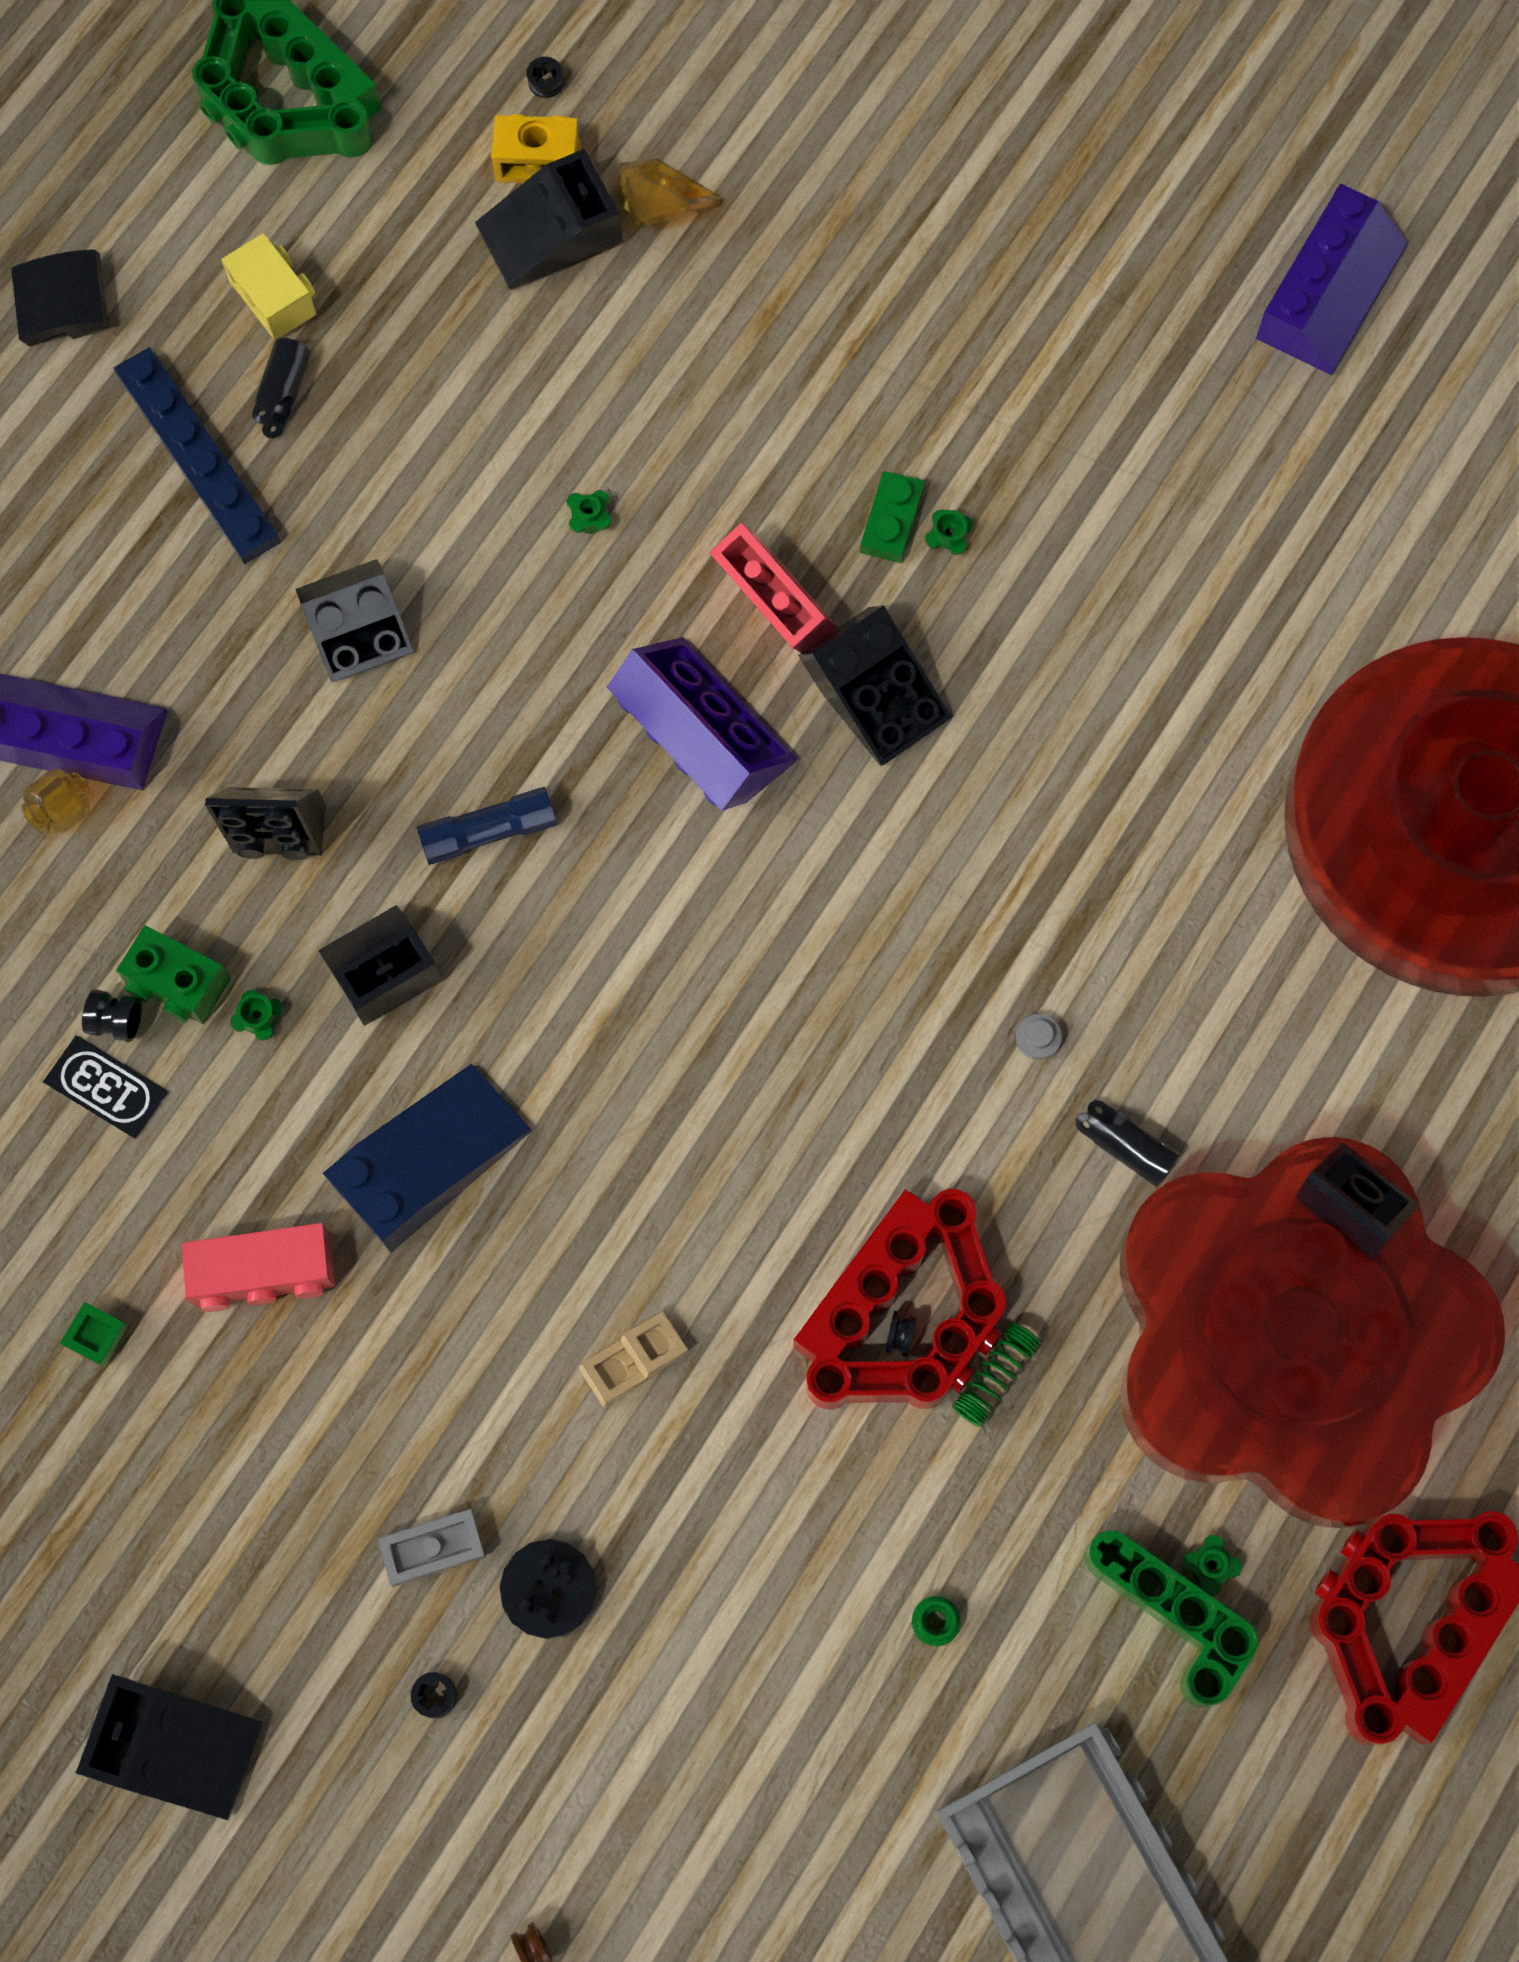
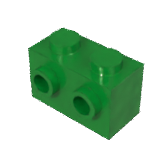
(172, 975)

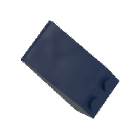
(426, 1156)

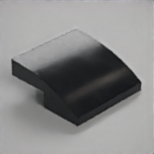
(59, 296)

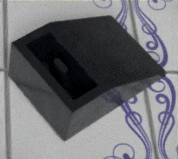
(551, 221)
(875, 683)
(270, 821)
(169, 1747)

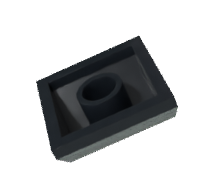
(1356, 1200)

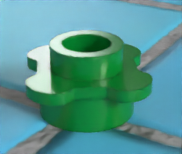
(951, 520)
(592, 522)
(254, 1002)
(1213, 1550)

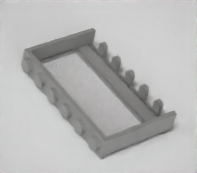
(1077, 1862)

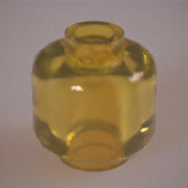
(56, 801)

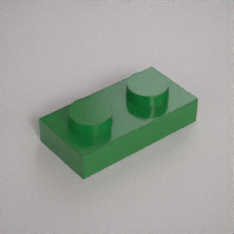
(892, 517)

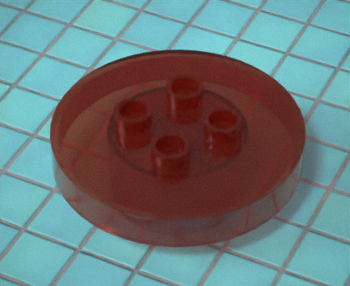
(1413, 815)

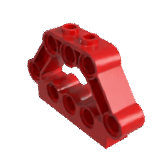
(892, 1380)
(1352, 1654)

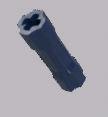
(455, 835)

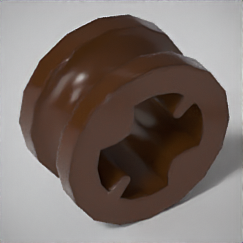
(531, 1945)

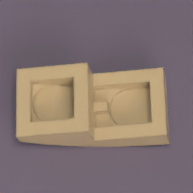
(633, 1359)

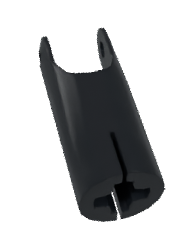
(280, 384)
(1128, 1142)

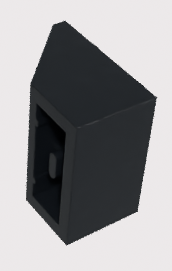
(354, 620)
(381, 964)

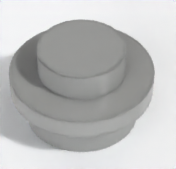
(1038, 1036)

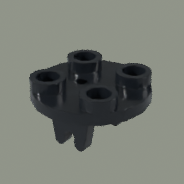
(537, 1609)

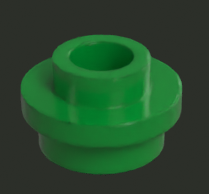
(947, 1610)

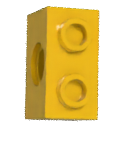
(514, 140)

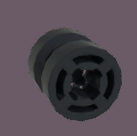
(108, 1015)

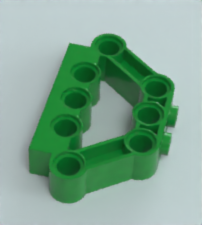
(314, 62)

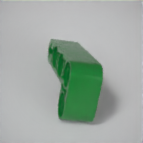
(1165, 1609)

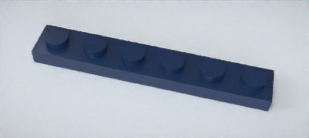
(197, 455)

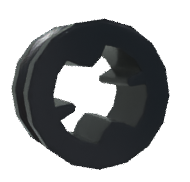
(537, 70)
(900, 1333)
(432, 1679)

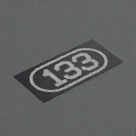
(105, 1087)

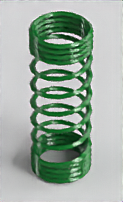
(1017, 1338)

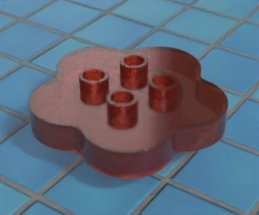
(1289, 1349)

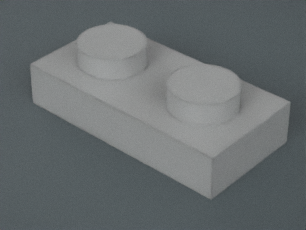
(431, 1548)

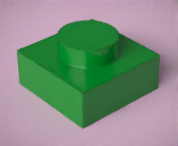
(94, 1334)

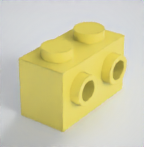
(270, 286)

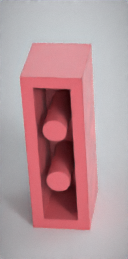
(772, 588)
(258, 1267)

